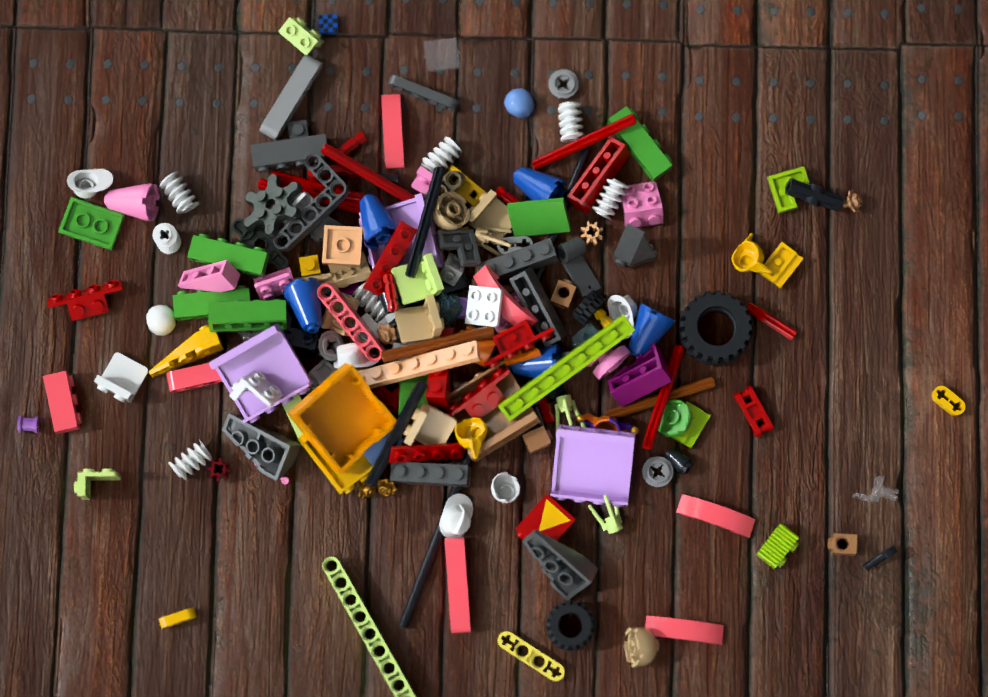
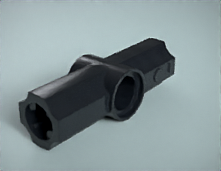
(814, 195)

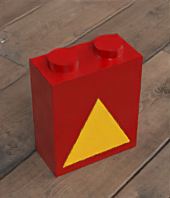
(547, 518)

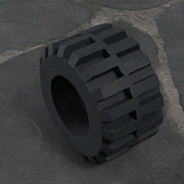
(582, 613)

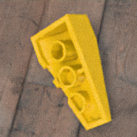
(194, 348)

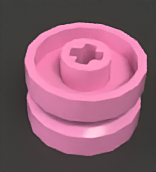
(609, 361)

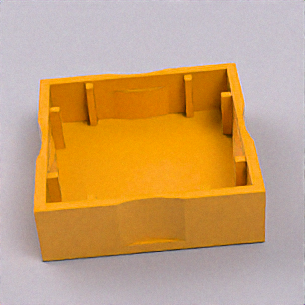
(342, 418)

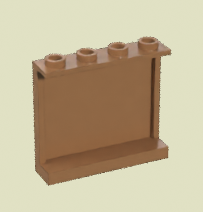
(498, 426)

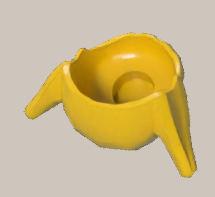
(749, 257)
(471, 434)

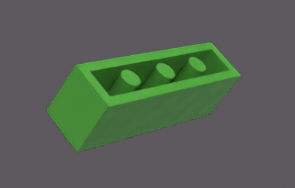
(642, 147)
(242, 258)
(195, 305)
(246, 315)

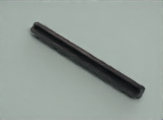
(424, 223)
(396, 433)

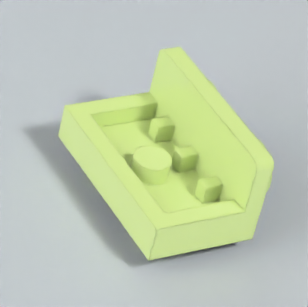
(301, 36)

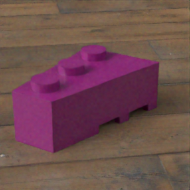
(641, 377)

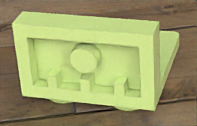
(425, 283)

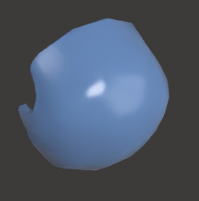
(519, 103)

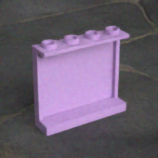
(410, 213)
(274, 358)
(592, 464)

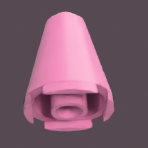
(134, 201)

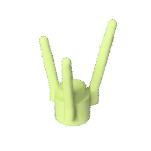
(565, 404)
(613, 522)

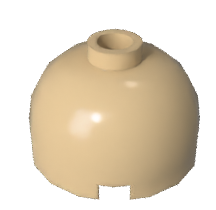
(450, 211)
(640, 647)

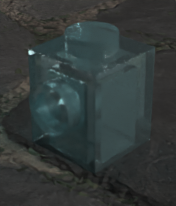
(449, 307)
(583, 335)

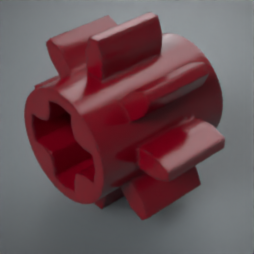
(224, 469)

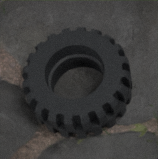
(733, 310)

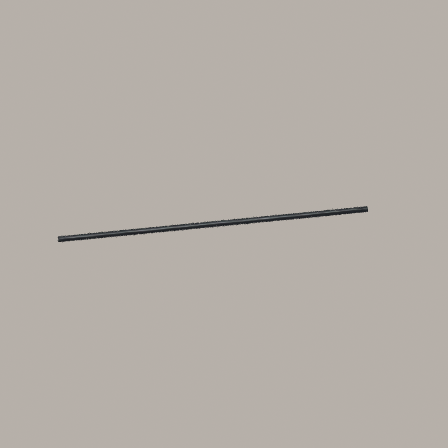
(437, 536)

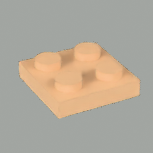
(342, 245)

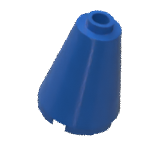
(538, 184)
(376, 222)
(305, 303)
(649, 328)
(534, 367)

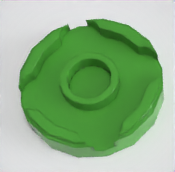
(676, 419)

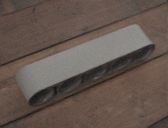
(291, 97)

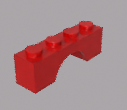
(438, 383)

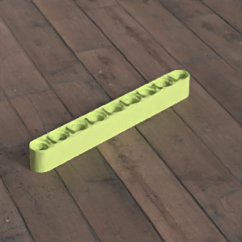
(371, 644)

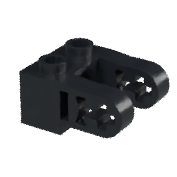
(302, 342)

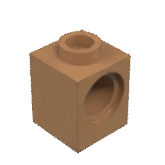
(560, 302)
(537, 439)
(851, 541)

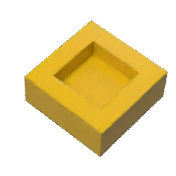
(309, 266)

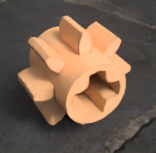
(593, 227)

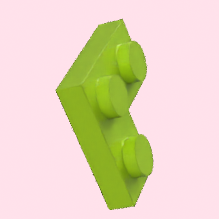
(778, 183)

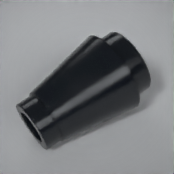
(679, 461)

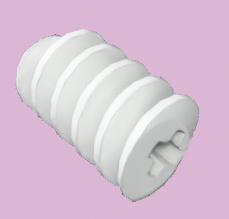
(569, 121)
(441, 155)
(178, 194)
(610, 198)
(165, 231)
(371, 302)
(191, 460)

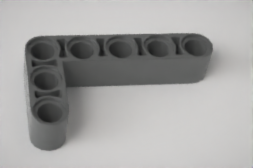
(315, 205)

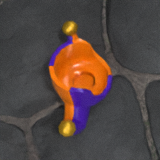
(606, 422)

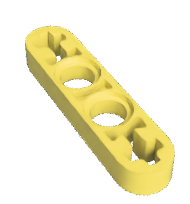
(529, 658)

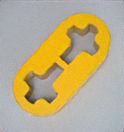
(951, 398)
(177, 618)

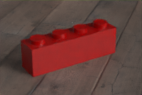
(603, 167)

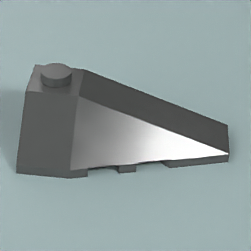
(634, 248)
(266, 448)
(565, 567)

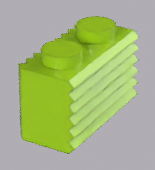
(777, 546)

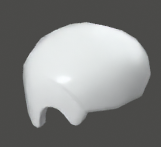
(161, 320)
(505, 488)

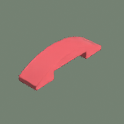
(392, 131)
(510, 308)
(716, 515)
(685, 629)

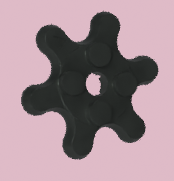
(281, 210)
(251, 237)

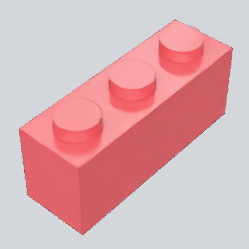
(62, 402)

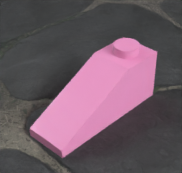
(212, 277)

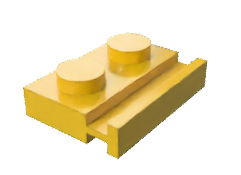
(782, 263)

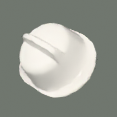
(89, 182)
(621, 305)
(353, 355)
(456, 516)

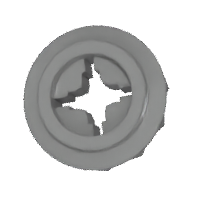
(563, 75)
(329, 336)
(655, 462)

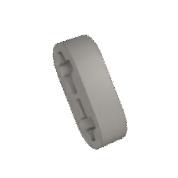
(513, 241)

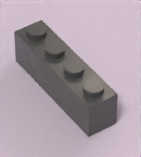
(286, 152)
(534, 255)
(535, 299)
(431, 474)

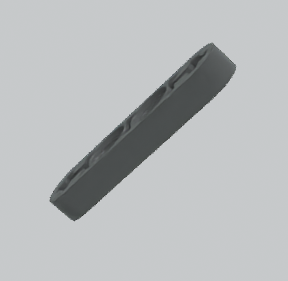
(423, 93)

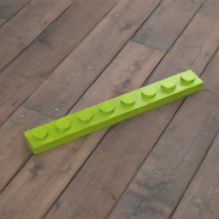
(566, 367)

